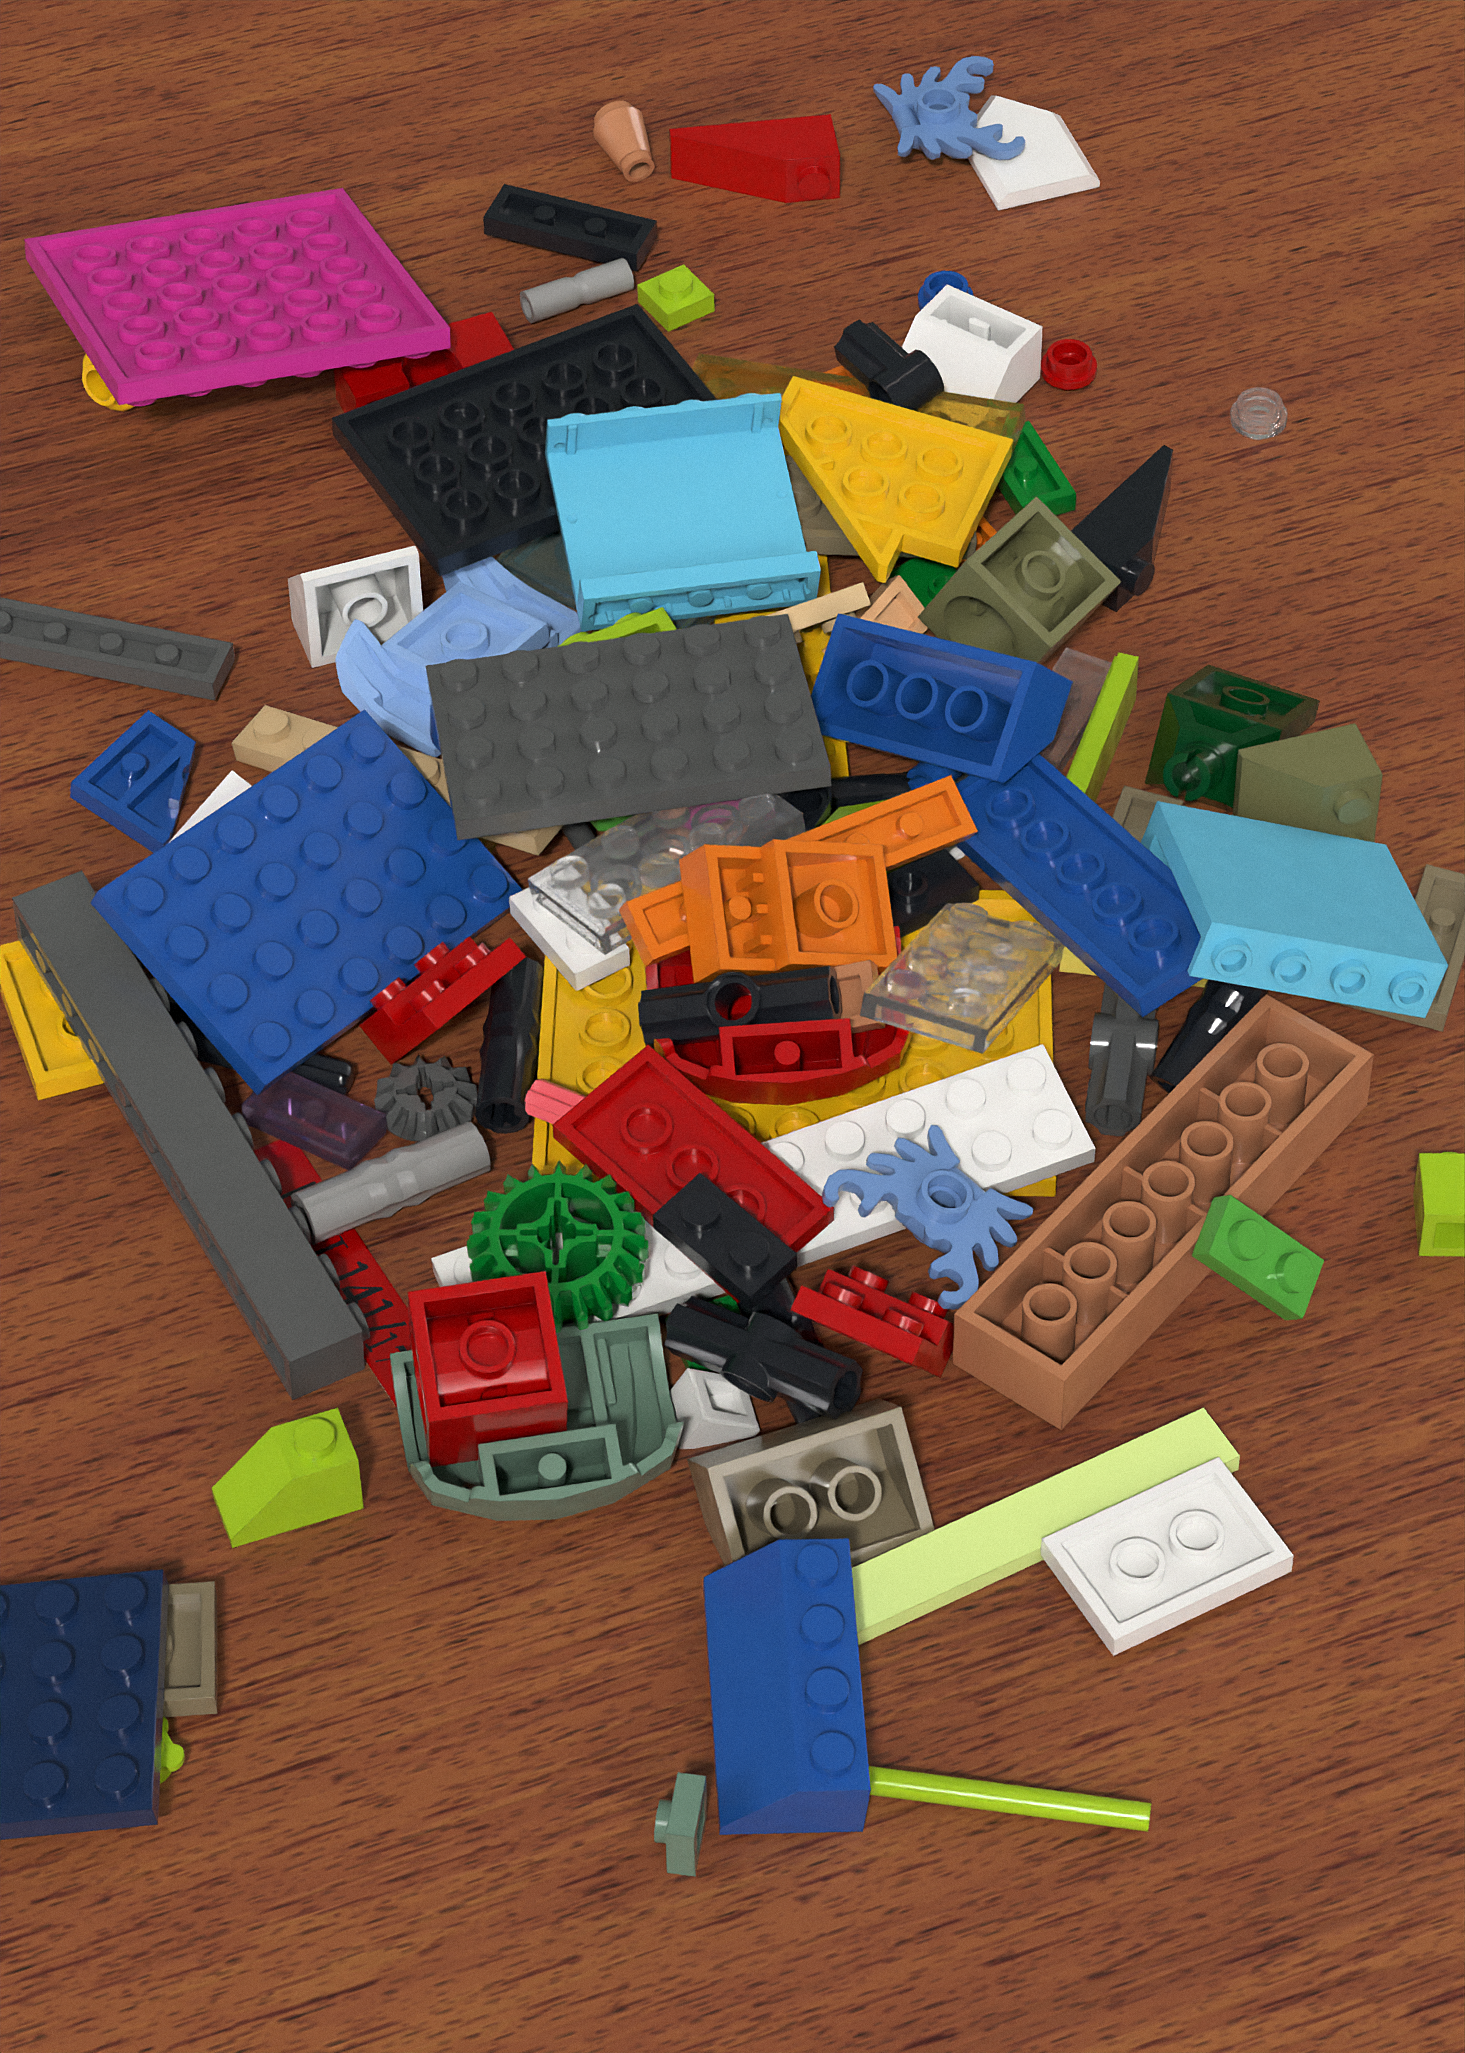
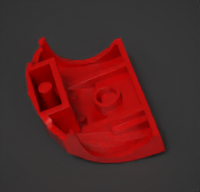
(778, 1060)

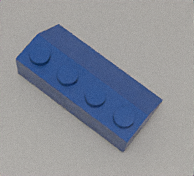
(936, 699)
(787, 1691)

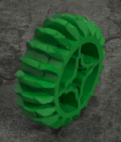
(609, 1257)

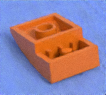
(786, 907)

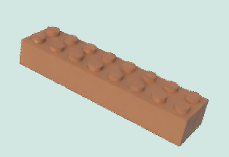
(1124, 1241)

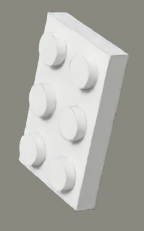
(1166, 1555)

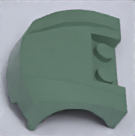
(614, 1440)

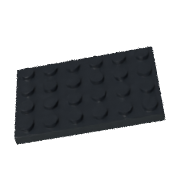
(467, 450)

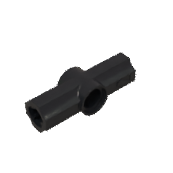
(698, 1010)
(763, 1357)

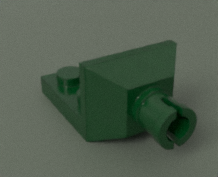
(1210, 721)

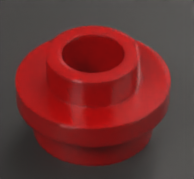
(1068, 365)

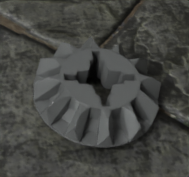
(405, 1113)

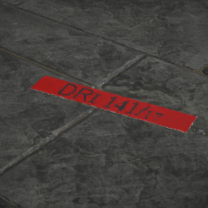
(356, 1268)

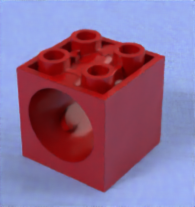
(485, 1364)

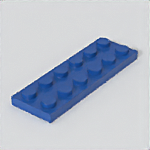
(1084, 881)

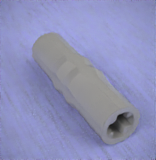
(393, 1181)

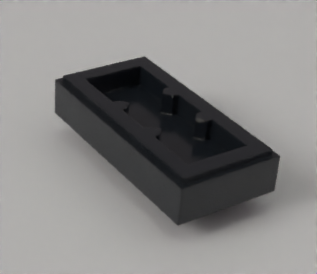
(926, 887)

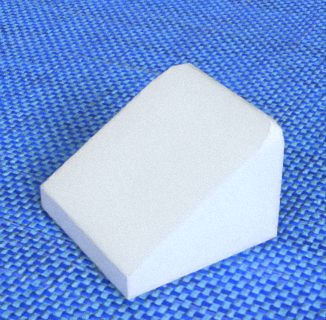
(711, 1410)

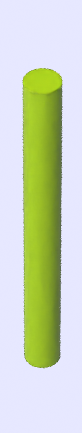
(1010, 1798)

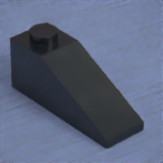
(1128, 527)

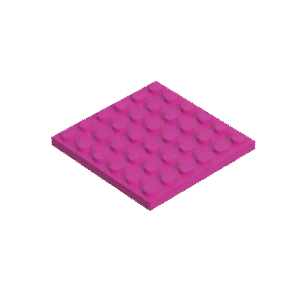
(235, 296)

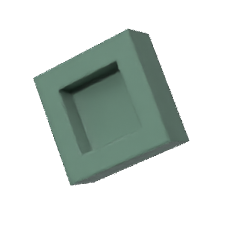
(682, 1823)

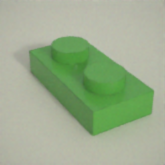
(1258, 1257)

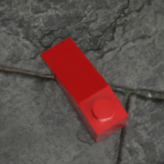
(764, 158)

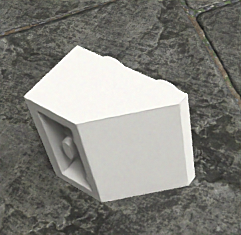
(977, 346)

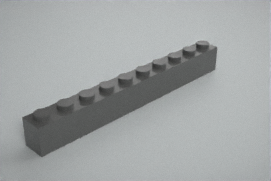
(192, 1139)

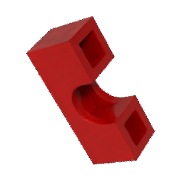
(471, 343)

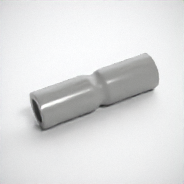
(570, 292)

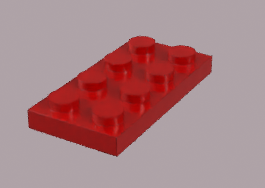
(662, 1131)

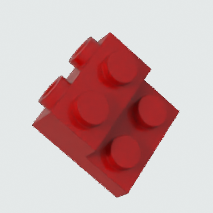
(442, 990)
(864, 1313)

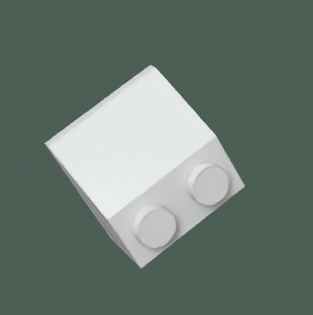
(376, 590)

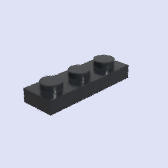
(569, 226)

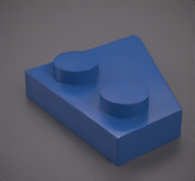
(139, 781)

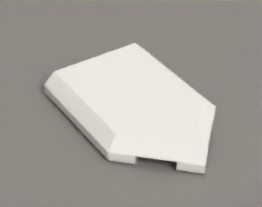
(1046, 167)

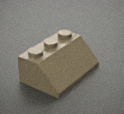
(816, 1483)

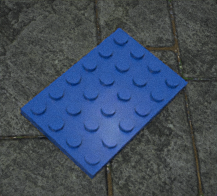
(306, 900)

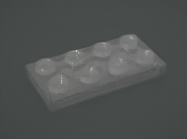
(645, 856)
(963, 976)

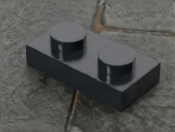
(725, 1241)

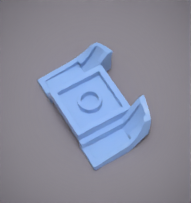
(477, 617)

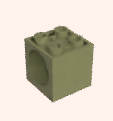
(1022, 589)

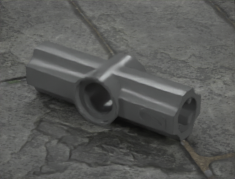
(1120, 1061)

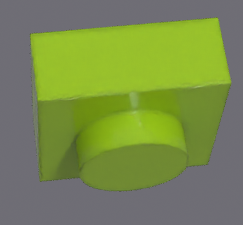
(676, 298)

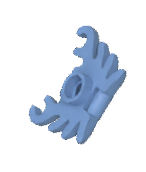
(938, 115)
(936, 1206)

